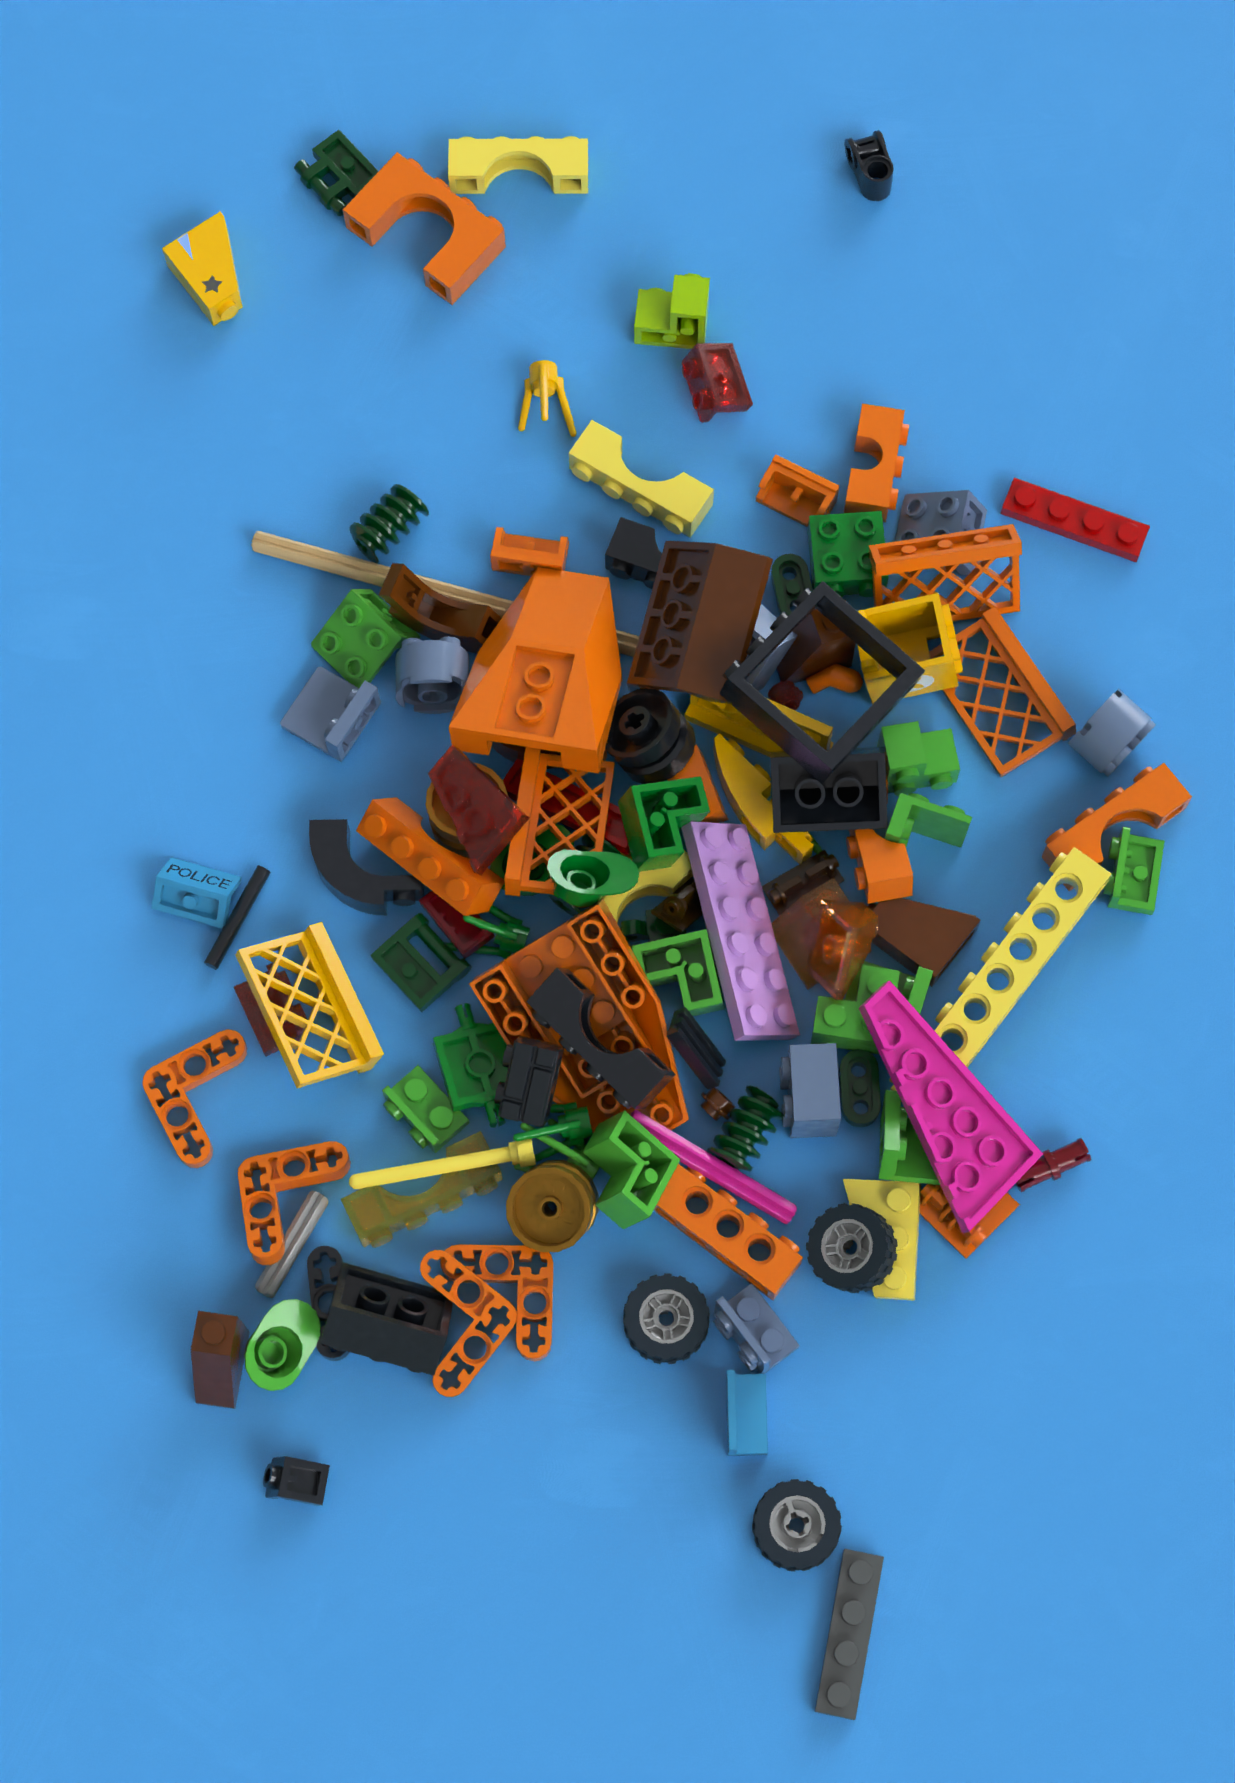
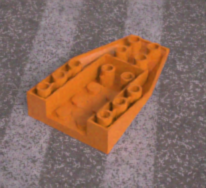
(546, 673)
(622, 1014)

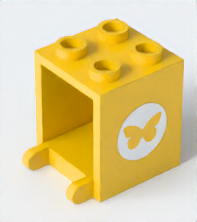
(909, 627)

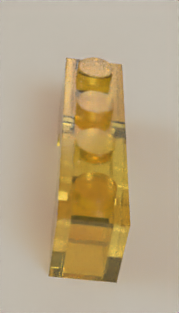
(380, 1213)

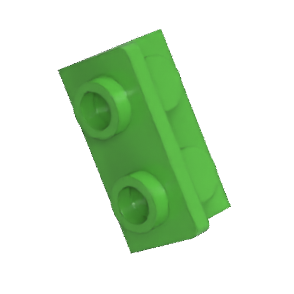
(424, 1109)

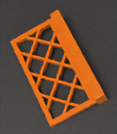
(950, 551)
(1030, 683)
(529, 800)

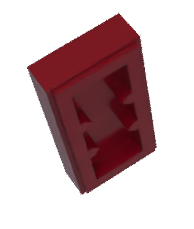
(463, 935)

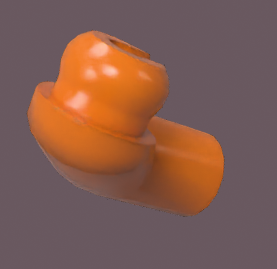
(836, 677)

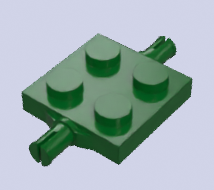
(472, 1064)

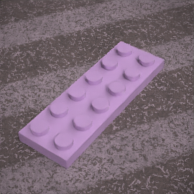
(740, 931)

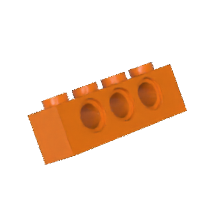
(766, 1275)

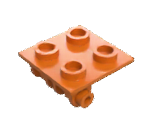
(938, 1213)

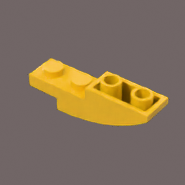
(747, 793)

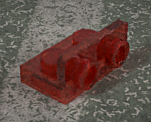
(715, 380)
(257, 1019)

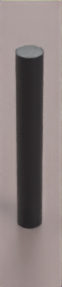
(237, 917)

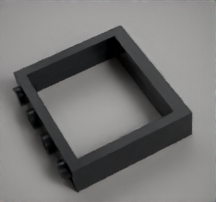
(777, 724)

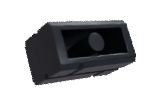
(529, 1080)

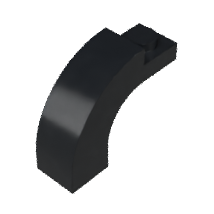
(349, 882)

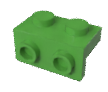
(1135, 872)

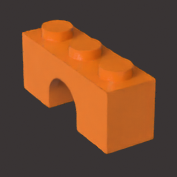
(879, 435)

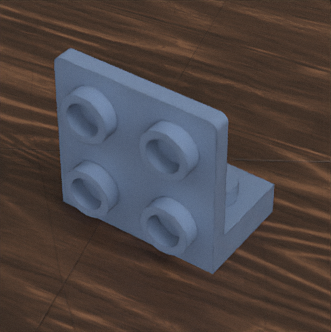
(940, 514)
(331, 712)
(755, 1328)

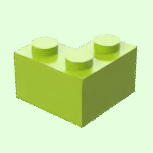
(673, 317)

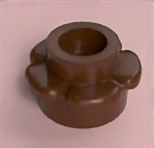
(717, 1104)

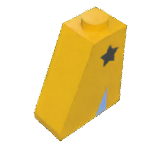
(206, 268)

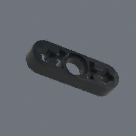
(315, 1275)

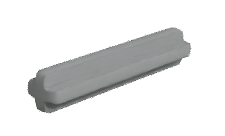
(294, 1239)

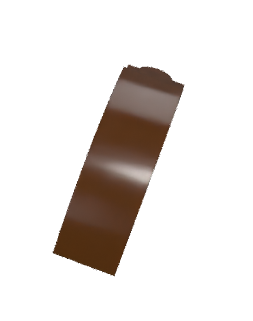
(434, 613)

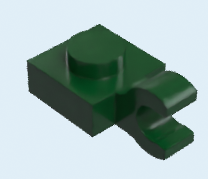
(650, 929)

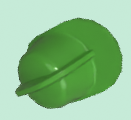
(282, 1344)

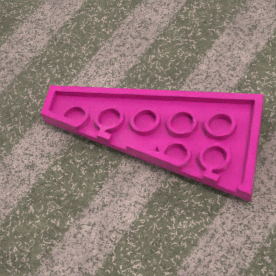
(961, 1126)

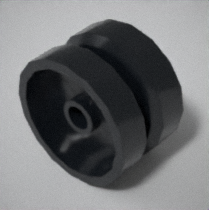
(649, 736)

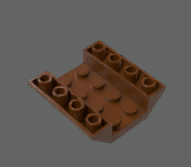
(698, 618)

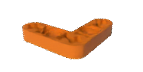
(182, 1082)
(275, 1180)
(527, 1284)
(478, 1311)

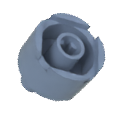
(431, 674)
(1112, 733)

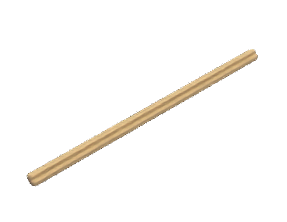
(376, 574)

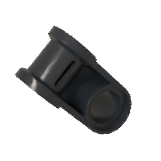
(868, 160)

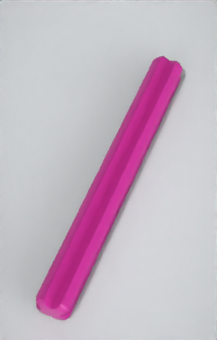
(720, 1172)

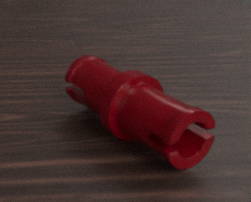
(1054, 1163)

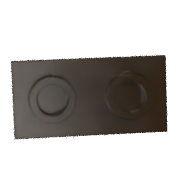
(802, 879)
(680, 907)

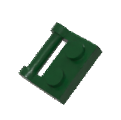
(410, 969)

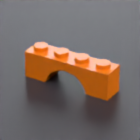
(1150, 800)
(399, 835)
(882, 865)

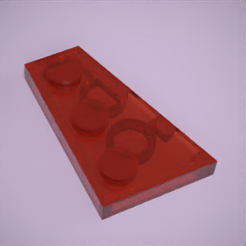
(478, 807)

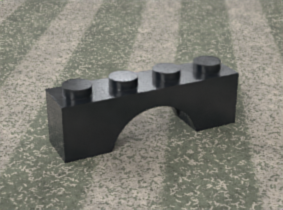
(633, 552)
(566, 1006)

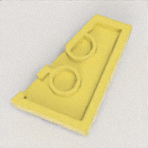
(901, 1208)

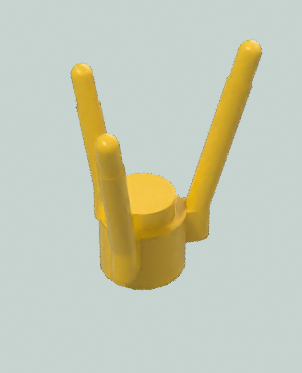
(544, 382)

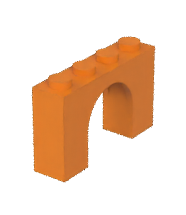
(404, 189)

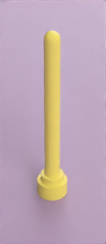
(517, 1152)

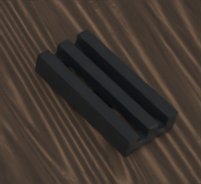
(696, 1048)

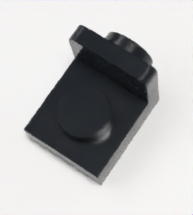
(296, 1480)

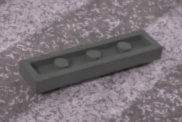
(849, 1634)

